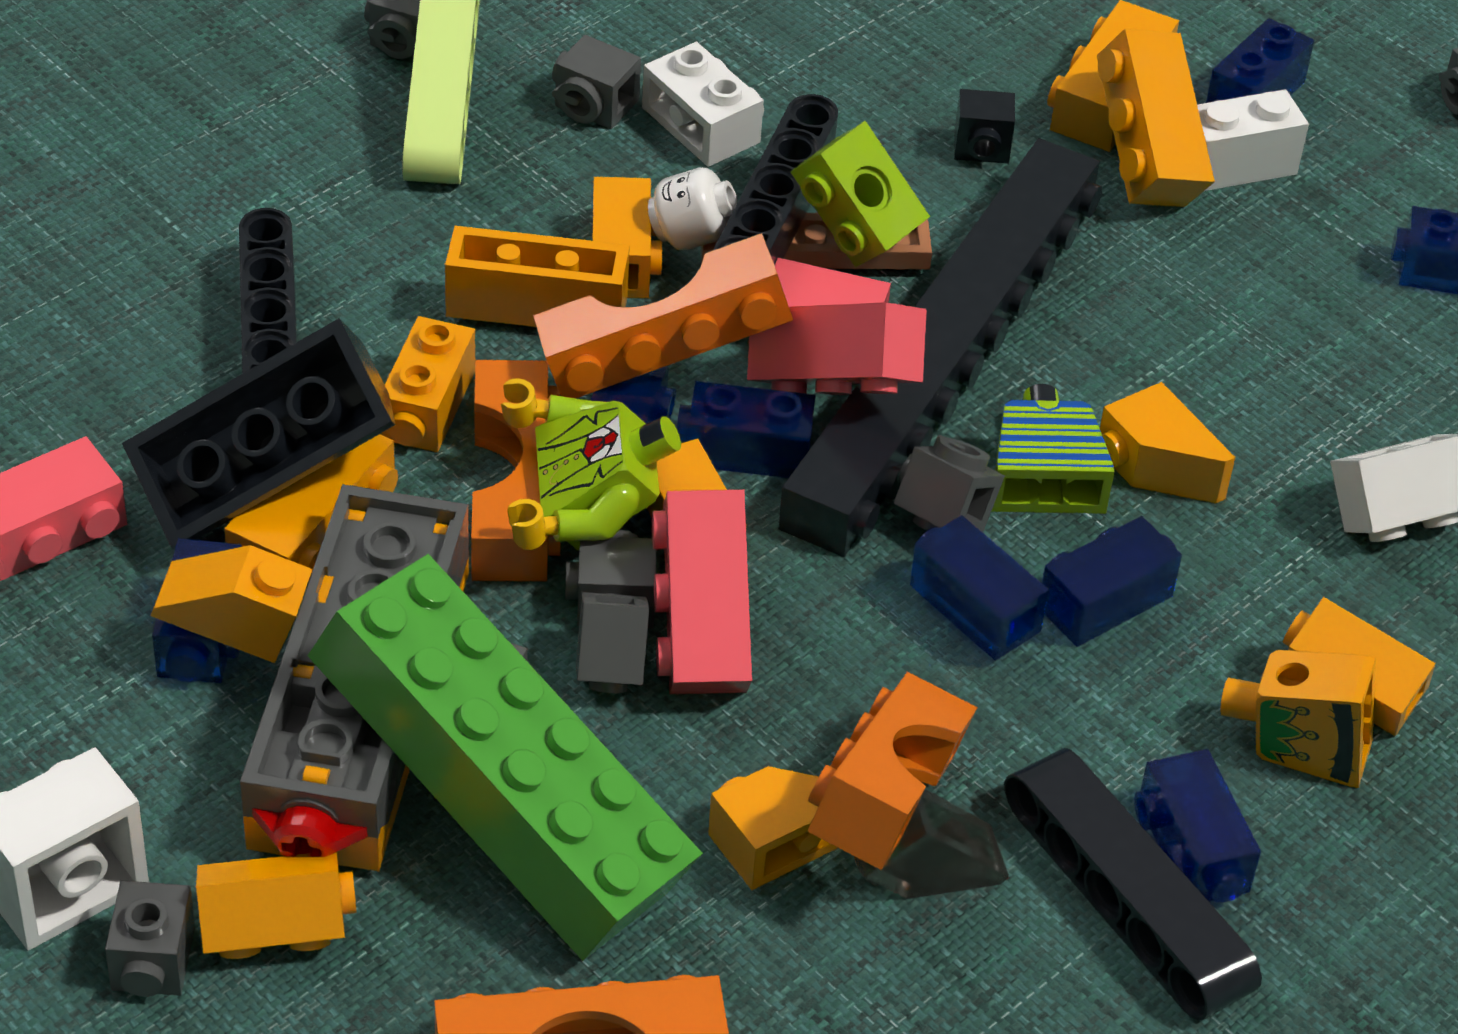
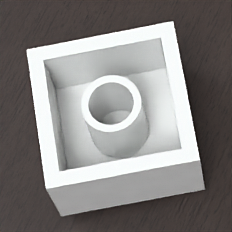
(67, 847)

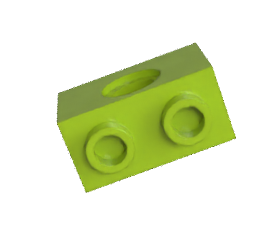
(860, 194)

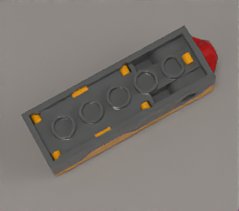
(316, 766)

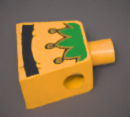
(1310, 712)

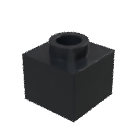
(984, 126)

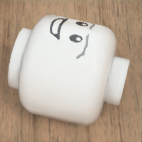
(691, 208)

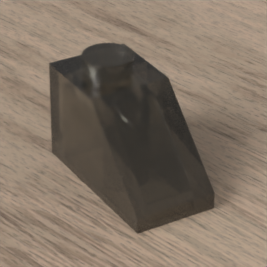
(940, 853)

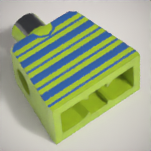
(1052, 456)

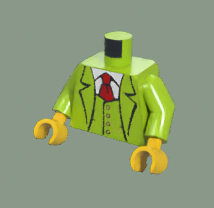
(591, 466)

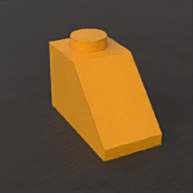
(1165, 446)
(235, 598)
(764, 824)

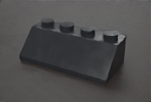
(260, 432)

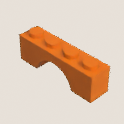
(605, 344)
(492, 543)
(881, 768)
(613, 1007)

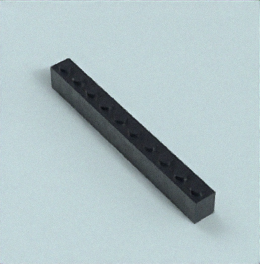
(969, 307)

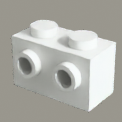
(702, 103)
(1253, 137)
(1399, 487)

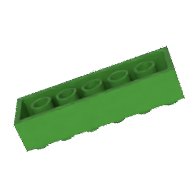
(504, 754)

